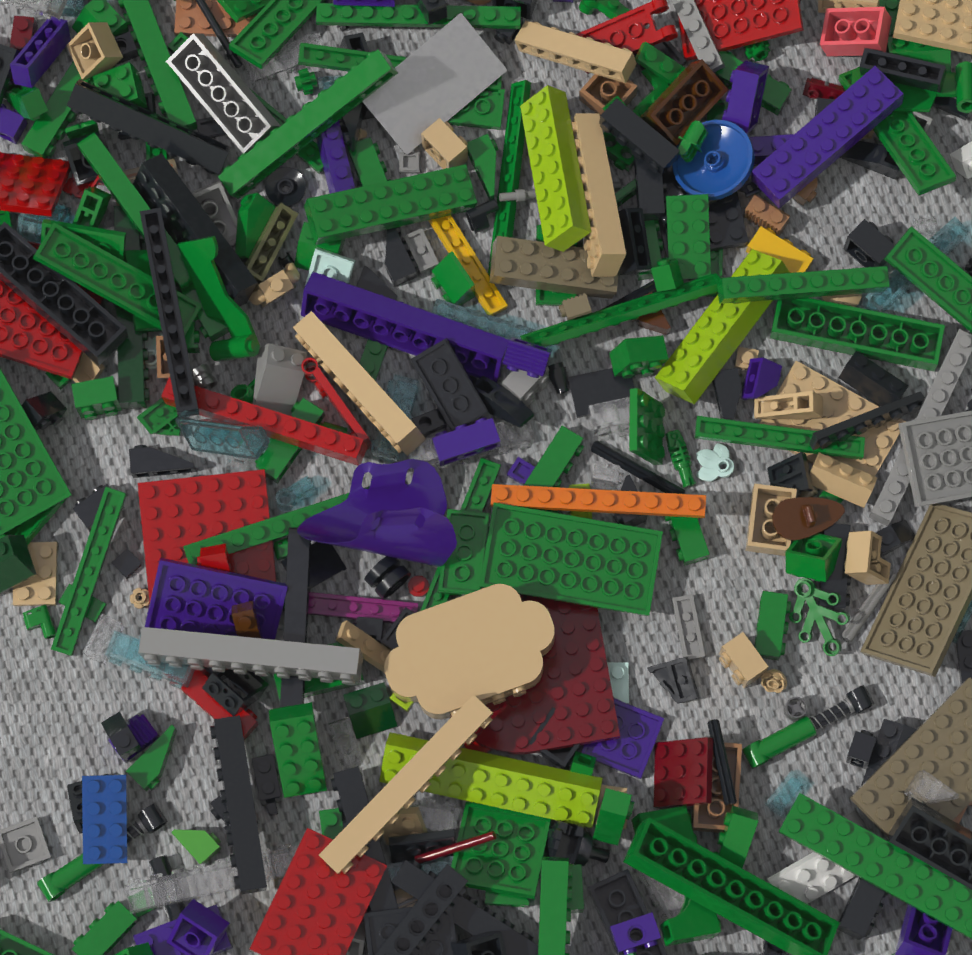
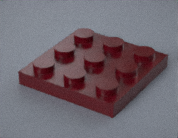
(683, 772)

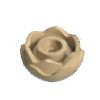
(773, 681)

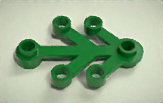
(816, 614)

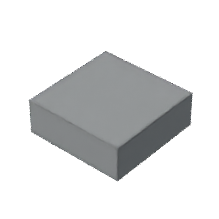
(409, 163)

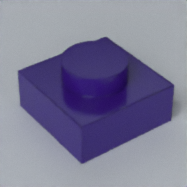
(520, 471)

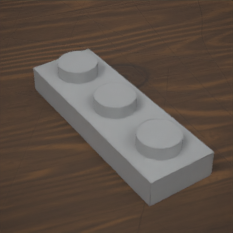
(688, 627)

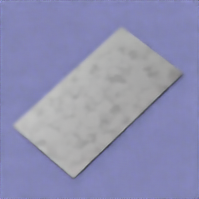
(434, 83)

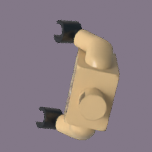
(276, 285)

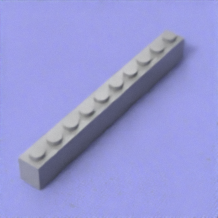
(932, 407)

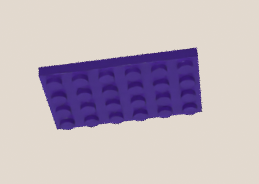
(202, 599)

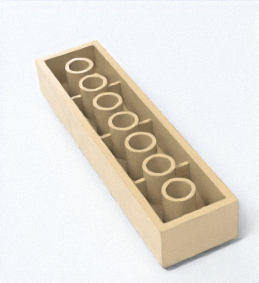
(605, 242)
(358, 384)

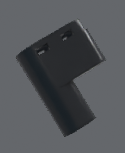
(478, 215)

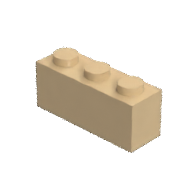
(842, 480)

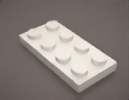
(810, 878)

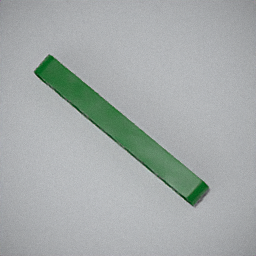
(128, 198)

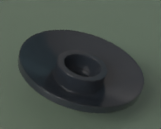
(285, 177)

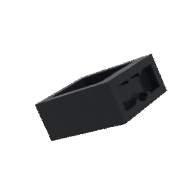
(231, 700)

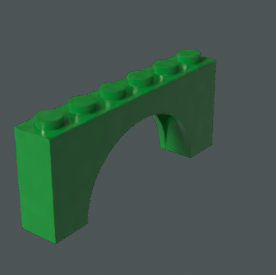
(694, 920)

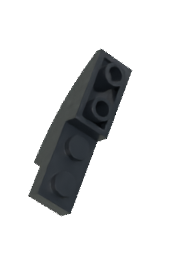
(502, 402)

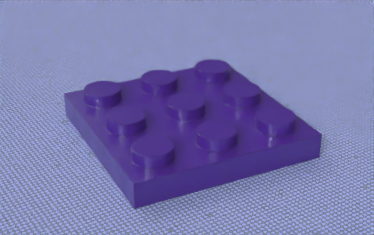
(637, 738)

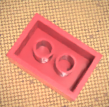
(854, 29)

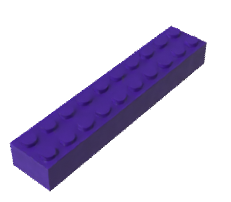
(401, 324)

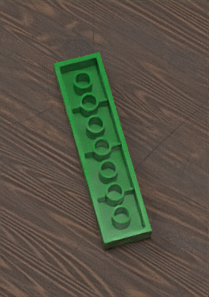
(390, 204)
(857, 329)

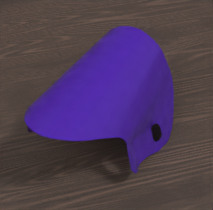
(390, 515)

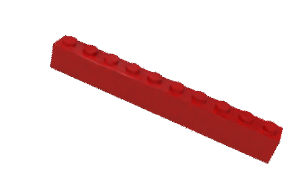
(276, 425)

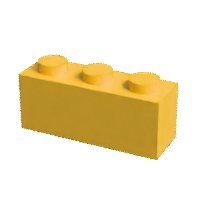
(782, 249)

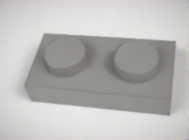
(421, 250)

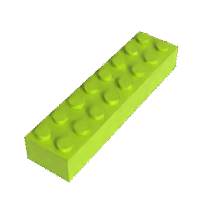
(555, 169)
(716, 335)

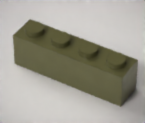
(270, 242)

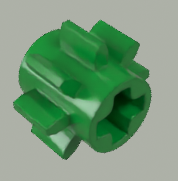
(758, 51)
(305, 81)

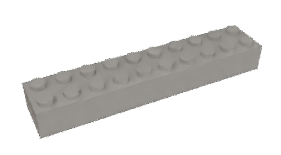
(251, 655)

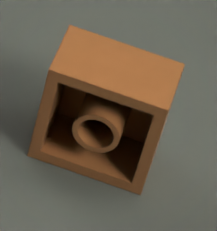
(601, 90)

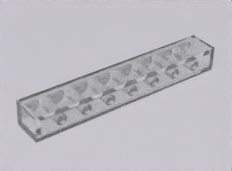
(200, 881)

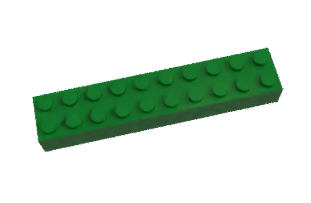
(730, 890)

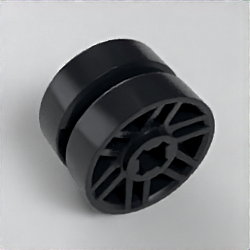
(387, 576)

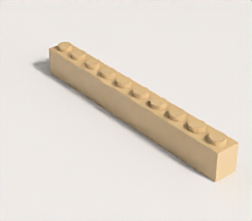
(406, 784)

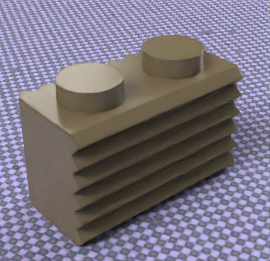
(575, 307)

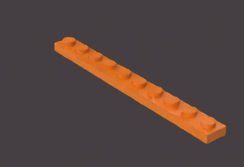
(600, 500)

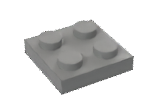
(24, 845)

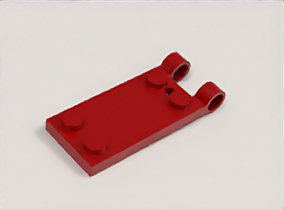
(629, 28)
(326, 390)

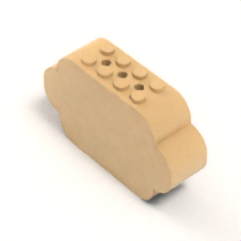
(467, 647)

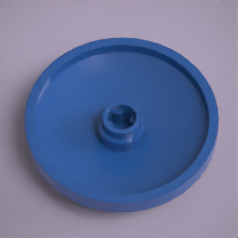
(721, 166)

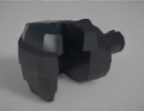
(574, 843)

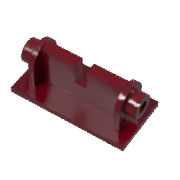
(816, 89)

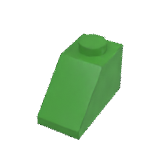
(198, 843)

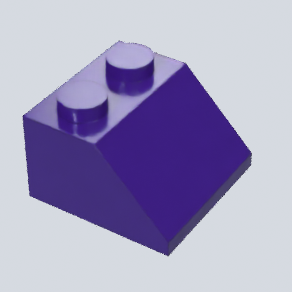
(197, 930)

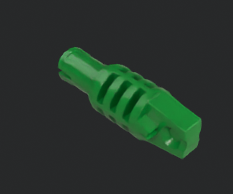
(680, 457)

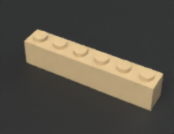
(575, 51)

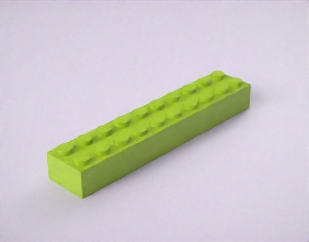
(503, 782)

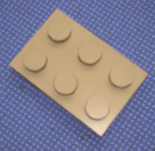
(42, 587)

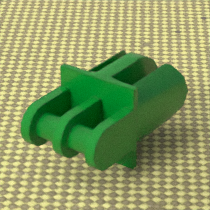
(692, 141)

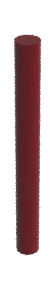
(471, 842)

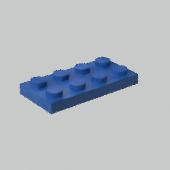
(104, 819)

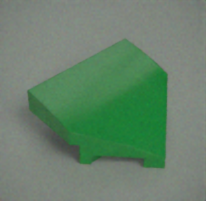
(160, 419)

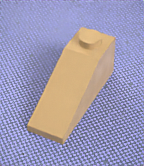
(789, 406)

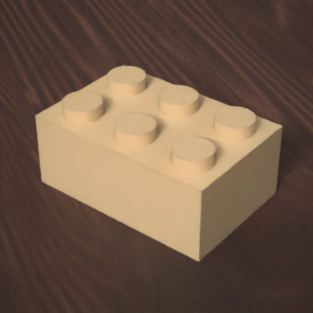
(761, 532)

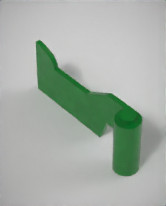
(956, 84)
(199, 261)

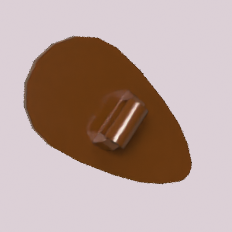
(805, 516)

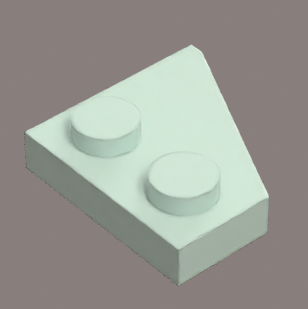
(619, 680)

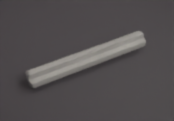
(867, 609)

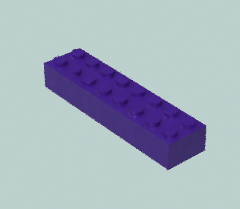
(827, 137)

